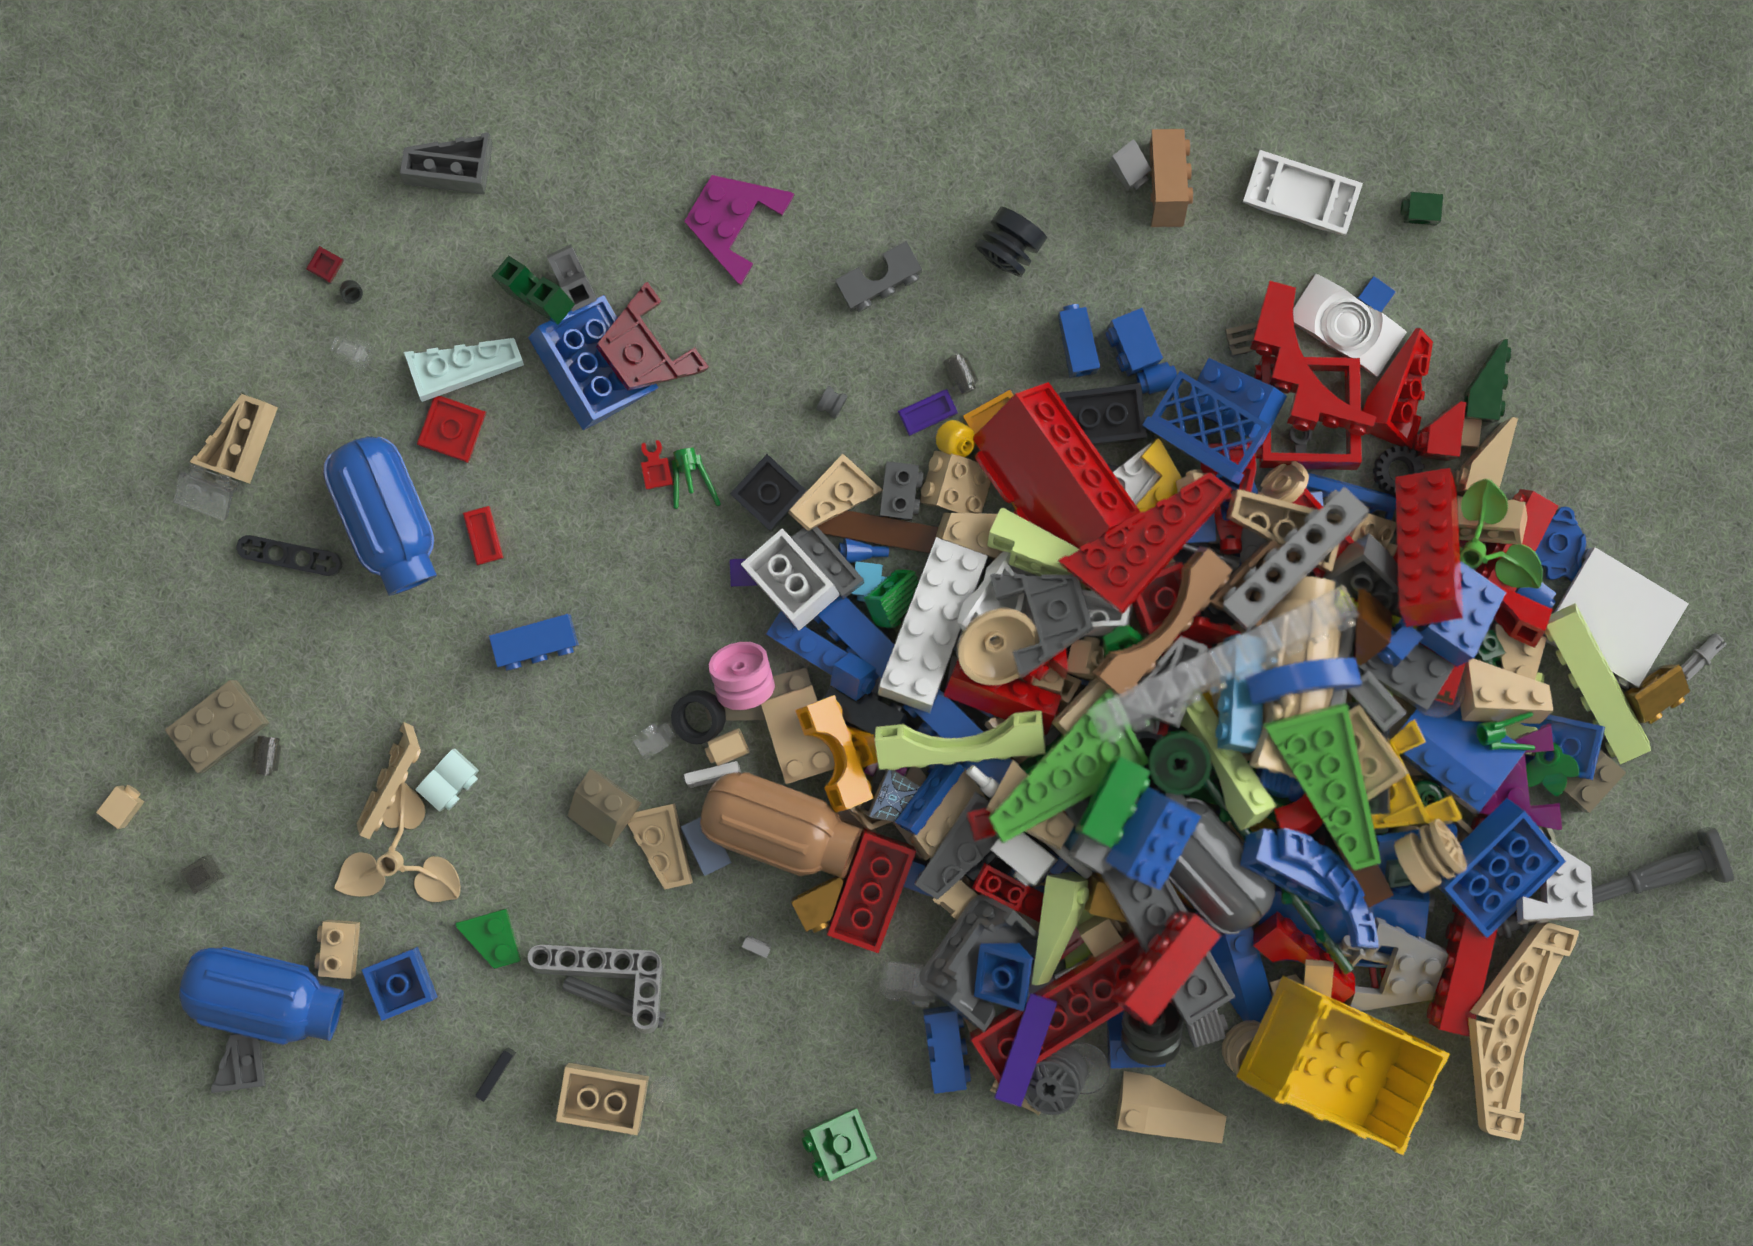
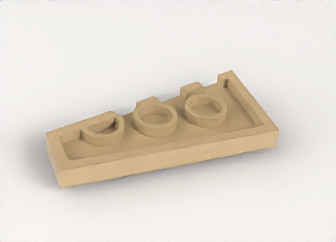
(388, 781)

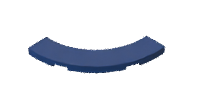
(1338, 878)

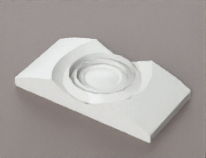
(1302, 193)
(1347, 324)
(984, 597)

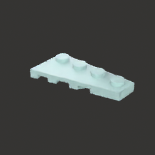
(454, 368)

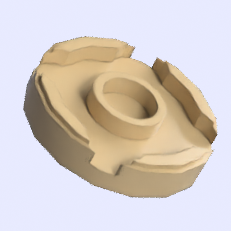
(1285, 482)

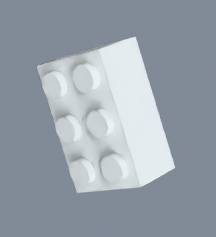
(790, 579)

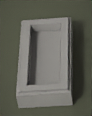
(1377, 701)

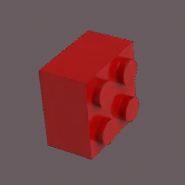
(1159, 598)

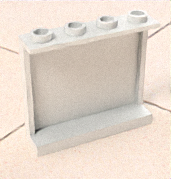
(1624, 614)

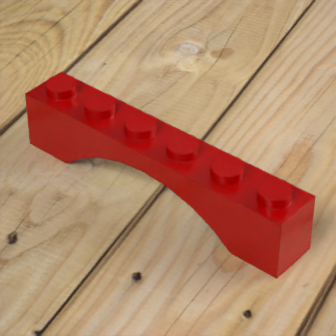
(1519, 616)

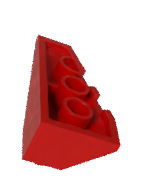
(1398, 391)

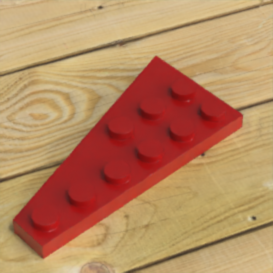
(1138, 549)

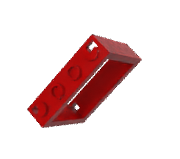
(1353, 455)

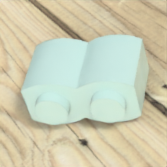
(447, 780)

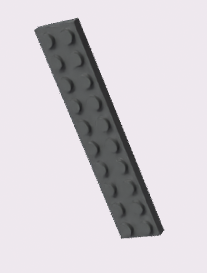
(1146, 914)

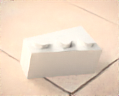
(1026, 857)

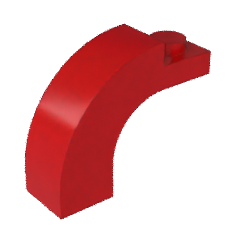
(1299, 816)

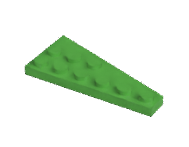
(1327, 766)
(1063, 776)

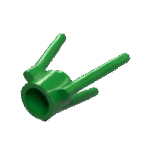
(686, 461)
(1493, 732)

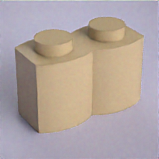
(727, 747)

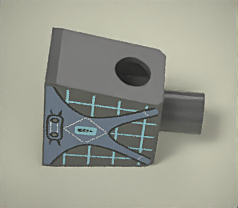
(890, 795)

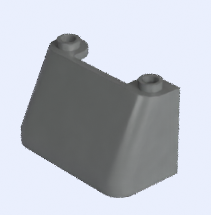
(953, 966)

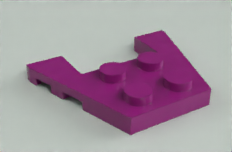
(722, 214)
(1516, 783)

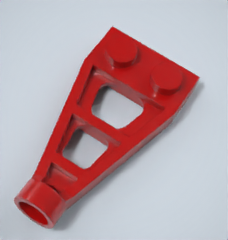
(1228, 527)

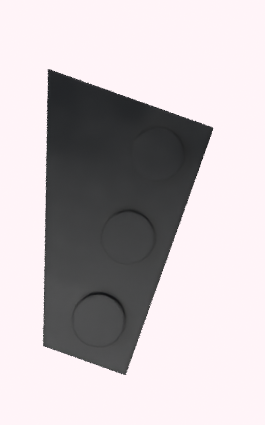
(869, 711)

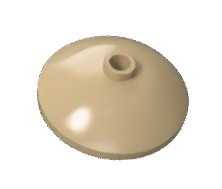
(993, 660)

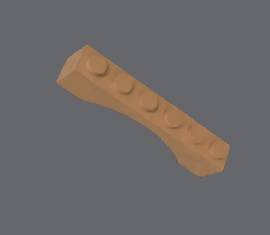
(1199, 580)

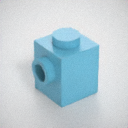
(872, 577)

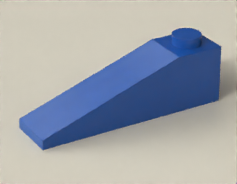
(1244, 973)

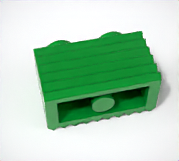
(892, 598)

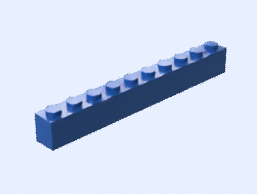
(874, 647)

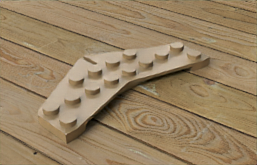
(1510, 1011)

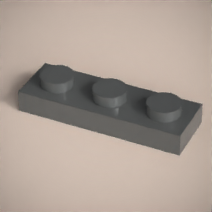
(829, 560)

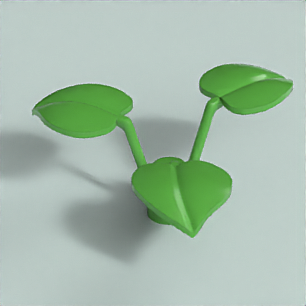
(1520, 564)

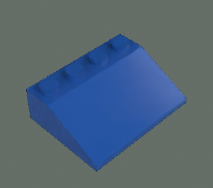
(578, 366)
(1458, 759)
(1504, 862)

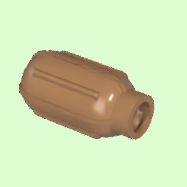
(778, 826)

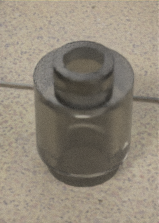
(960, 374)
(266, 755)

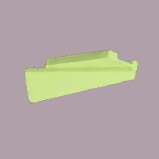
(1029, 545)

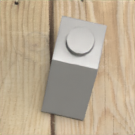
(1130, 166)

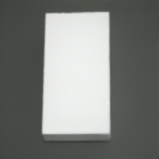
(710, 775)

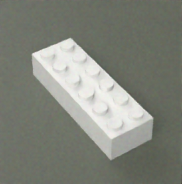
(931, 625)

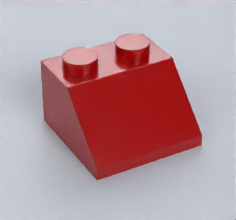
(1443, 435)

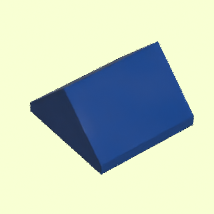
(1003, 974)

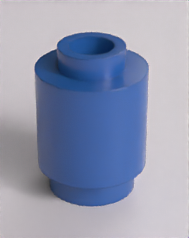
(1156, 378)

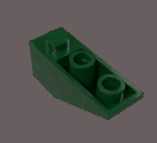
(1485, 392)

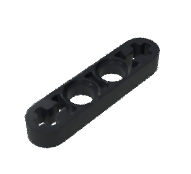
(289, 555)

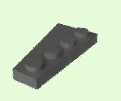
(955, 853)

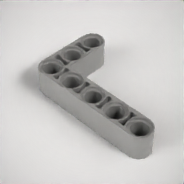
(608, 970)

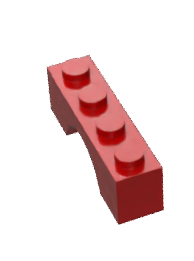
(1281, 940)

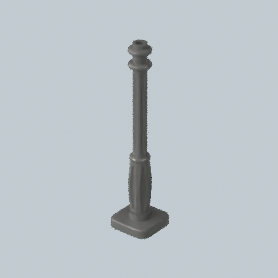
(1708, 857)

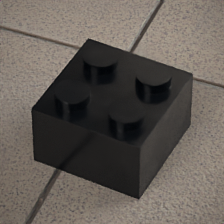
(768, 492)

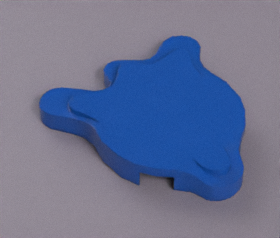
(1562, 546)

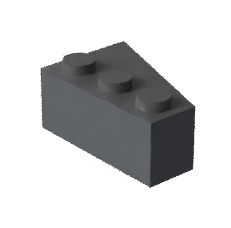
(449, 165)

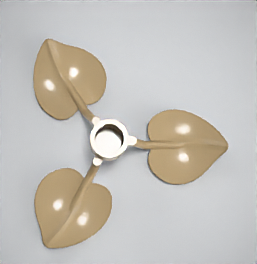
(365, 877)

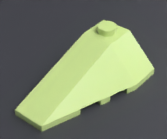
(1061, 909)

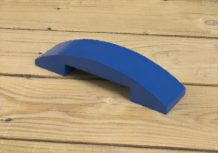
(1302, 678)

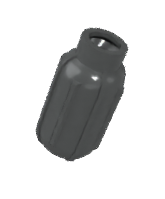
(1212, 876)

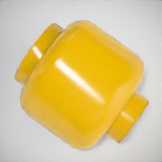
(955, 438)

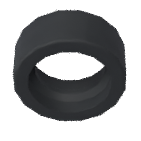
(680, 722)

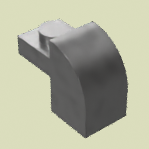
(572, 277)

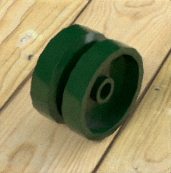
(1185, 778)

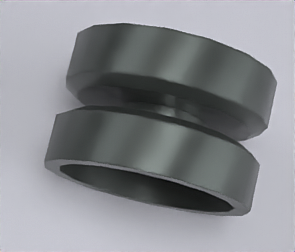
(1155, 1042)

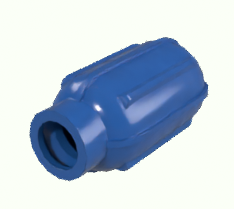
(381, 512)
(258, 996)

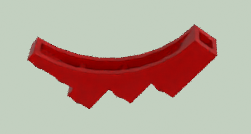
(1291, 373)

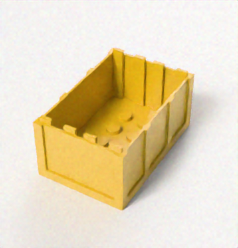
(1341, 1065)

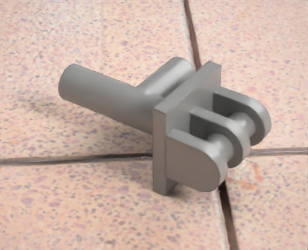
(1355, 954)

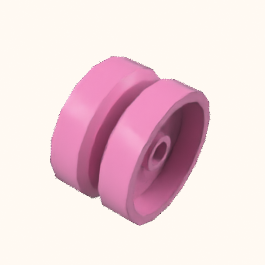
(741, 675)

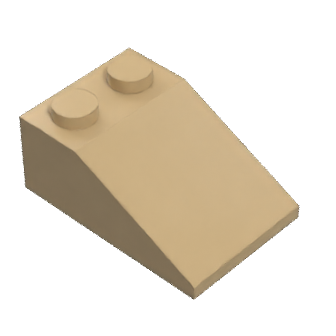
(1488, 459)
(797, 754)

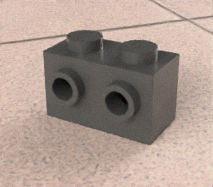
(900, 491)

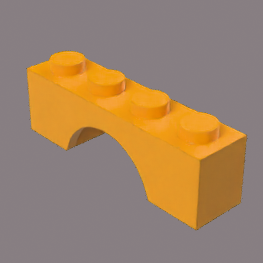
(848, 784)

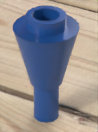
(859, 551)

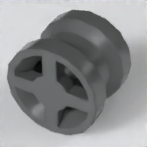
(831, 402)

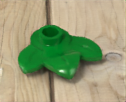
(1553, 772)

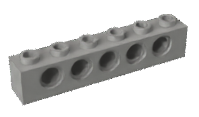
(1249, 613)

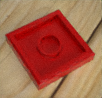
(451, 428)

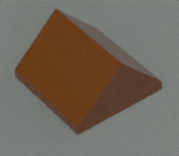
(1372, 627)

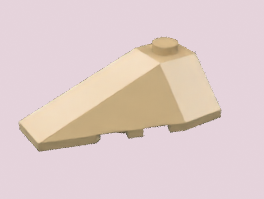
(1161, 1110)

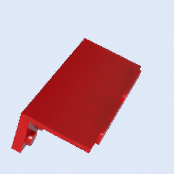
(1051, 468)

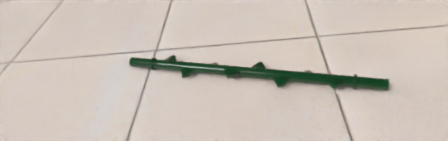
(1304, 909)

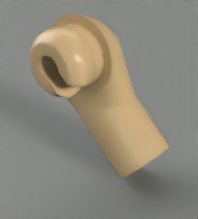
(1283, 707)

